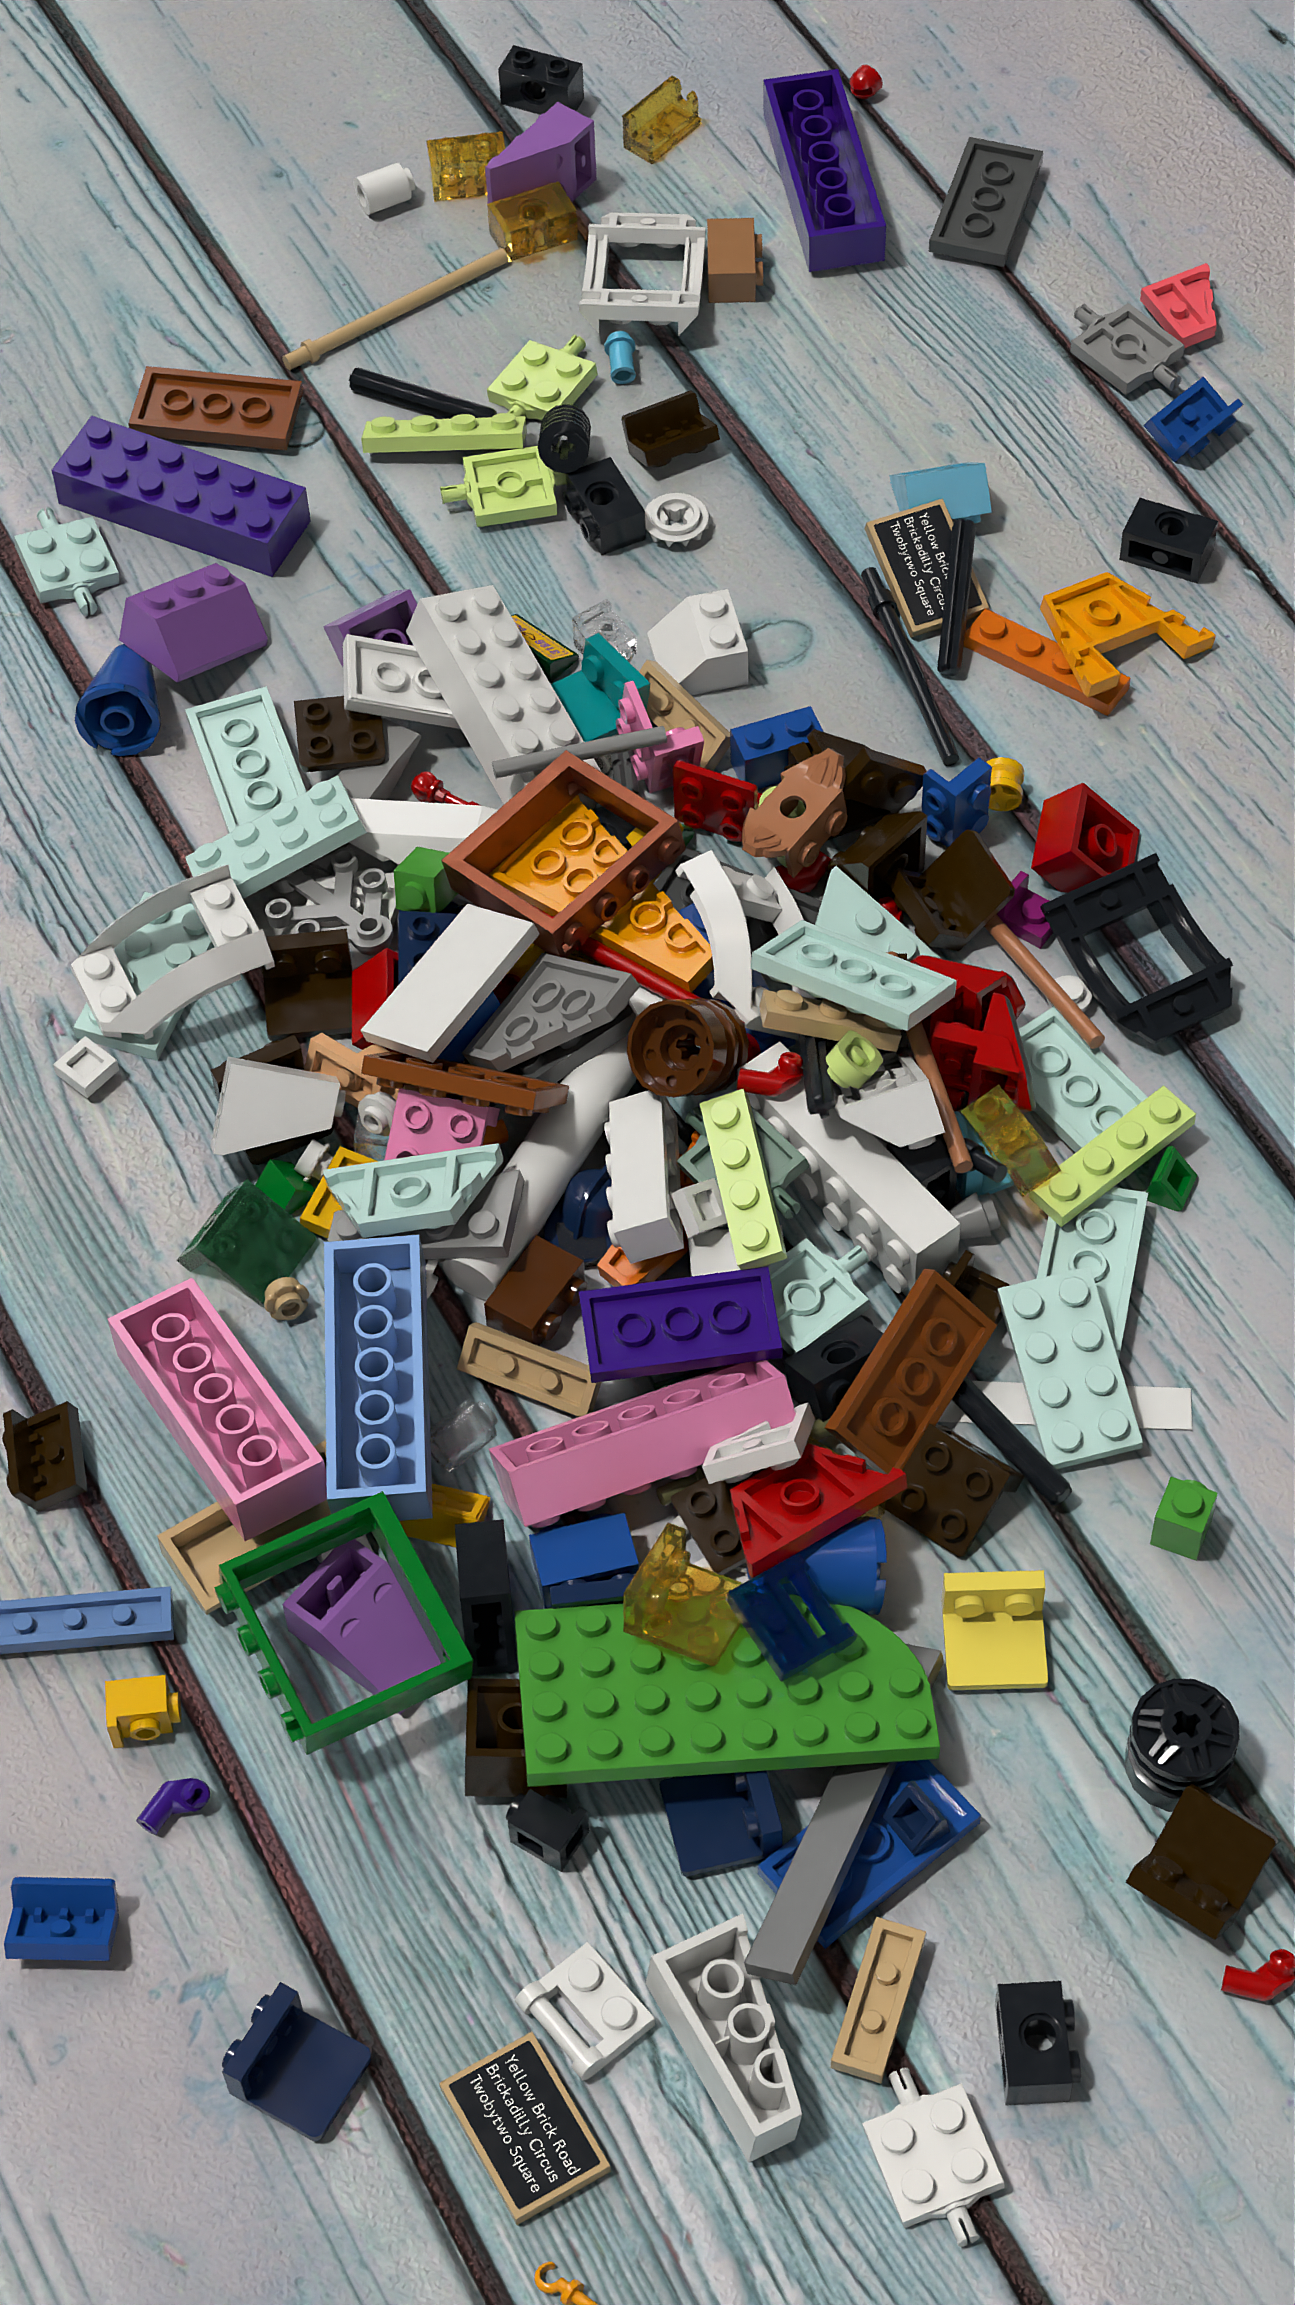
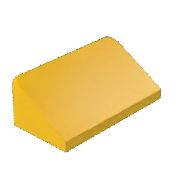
(449, 1508)

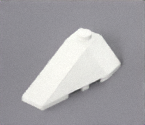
(401, 826)

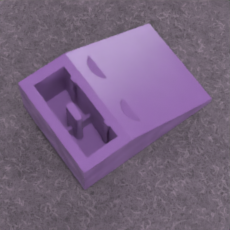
(549, 151)
(360, 1619)

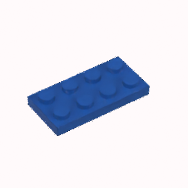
(883, 1859)

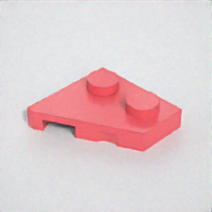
(1183, 305)

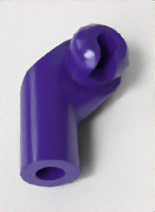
(171, 1799)

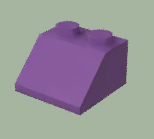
(381, 620)

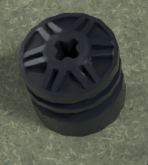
(1166, 1763)

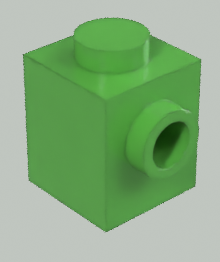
(422, 882)
(1183, 1517)

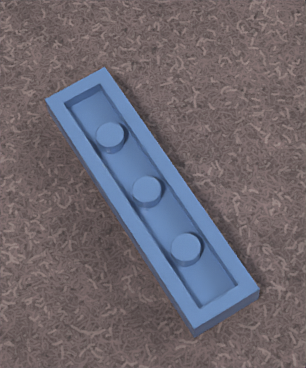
(86, 1620)

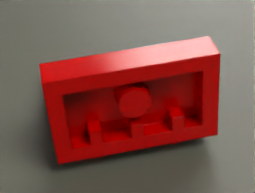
(712, 800)

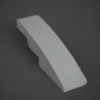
(377, 780)

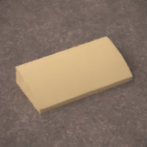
(209, 1539)

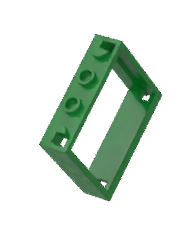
(283, 1553)

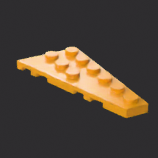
(568, 858)

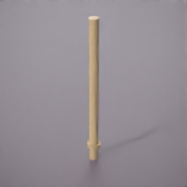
(312, 350)

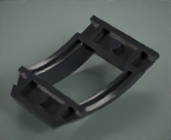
(1116, 898)

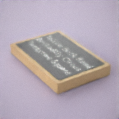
(914, 561)
(524, 2128)

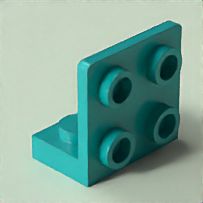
(594, 691)

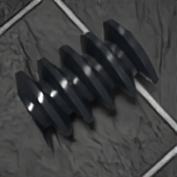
(561, 454)

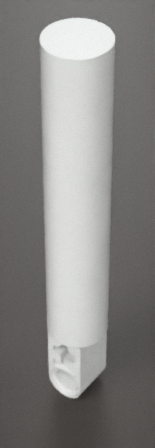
(555, 1153)

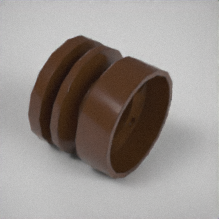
(666, 1052)

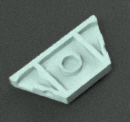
(858, 916)
(412, 1190)

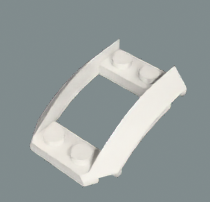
(629, 305)
(723, 902)
(230, 927)

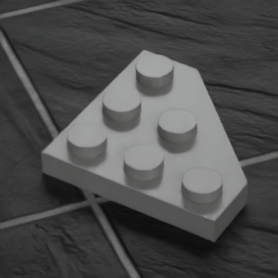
(547, 1008)

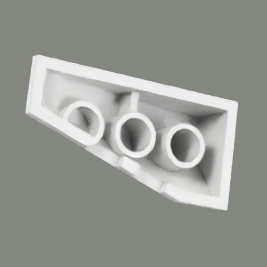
(894, 1103)

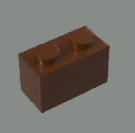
(536, 1293)

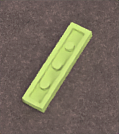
(433, 434)
(1113, 1155)
(743, 1180)

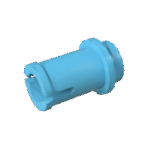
(620, 350)

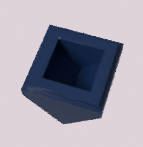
(916, 1819)

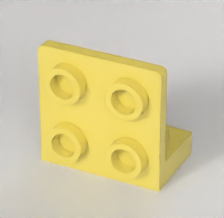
(994, 1630)

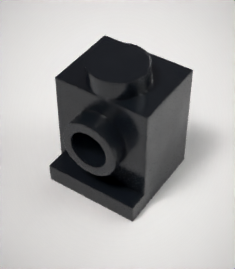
(546, 1827)

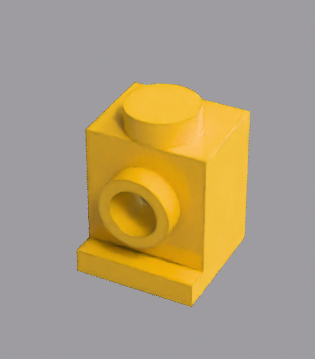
(140, 1708)

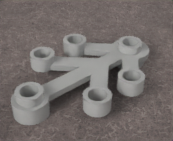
(366, 932)

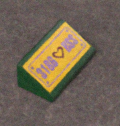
(550, 654)

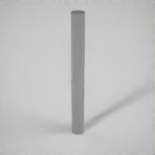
(583, 751)

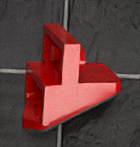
(972, 993)
(985, 1058)

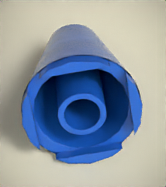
(120, 705)
(849, 1565)

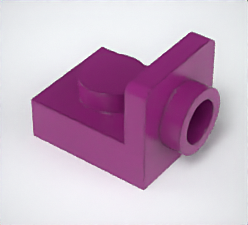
(1024, 913)

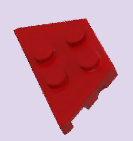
(805, 1502)

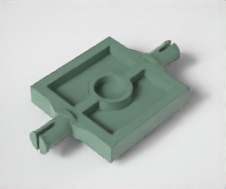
(780, 1157)

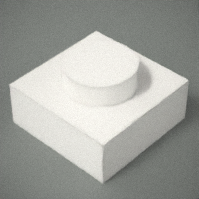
(86, 1067)
(700, 1207)

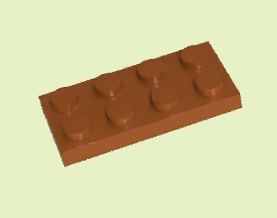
(216, 407)
(476, 1084)
(911, 1373)

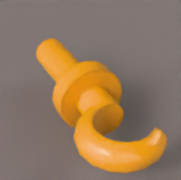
(570, 2292)

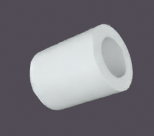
(383, 188)

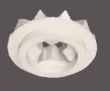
(676, 507)

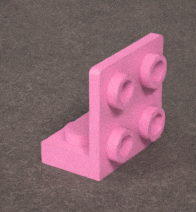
(657, 761)
(435, 1125)

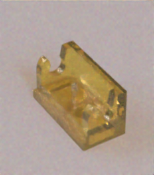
(660, 121)

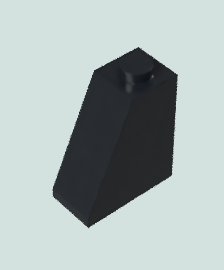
(486, 1596)

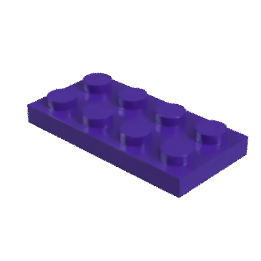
(680, 1324)

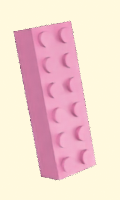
(219, 1409)
(636, 1441)

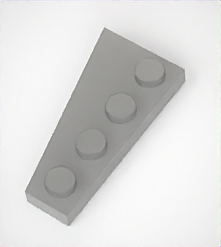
(480, 1232)

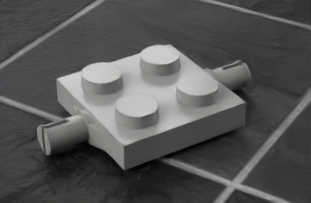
(1127, 348)

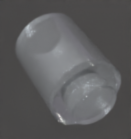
(462, 1434)

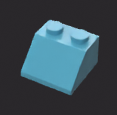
(960, 485)

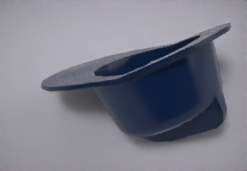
(583, 1208)

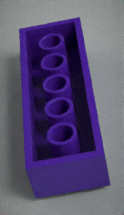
(824, 170)
(181, 495)

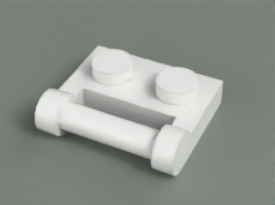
(597, 1999)

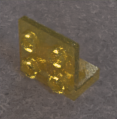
(680, 1602)

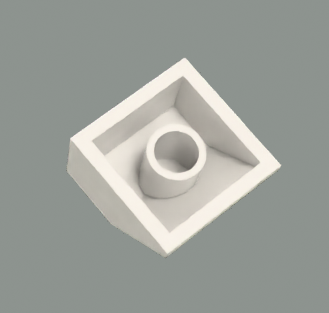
(702, 644)

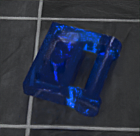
(778, 1624)

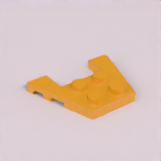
(1105, 616)

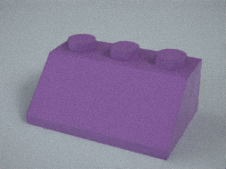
(193, 622)

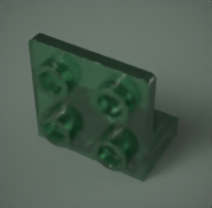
(249, 1241)

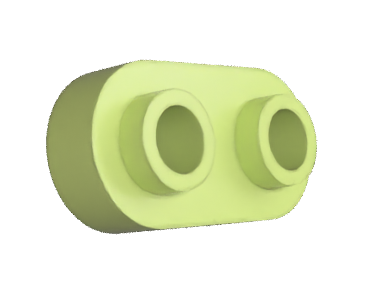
(853, 1060)

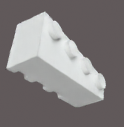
(728, 2034)

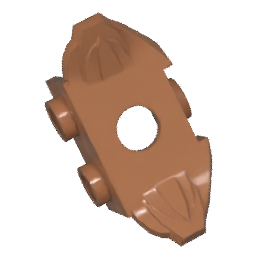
(820, 787)

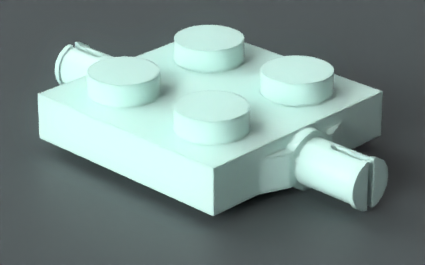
(67, 560)
(815, 1294)

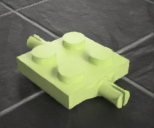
(542, 379)
(506, 486)

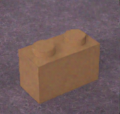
(732, 260)

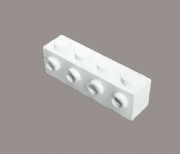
(643, 1176)

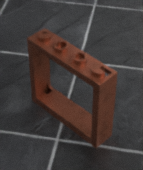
(526, 814)

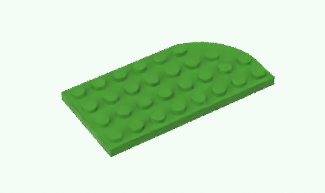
(632, 1710)

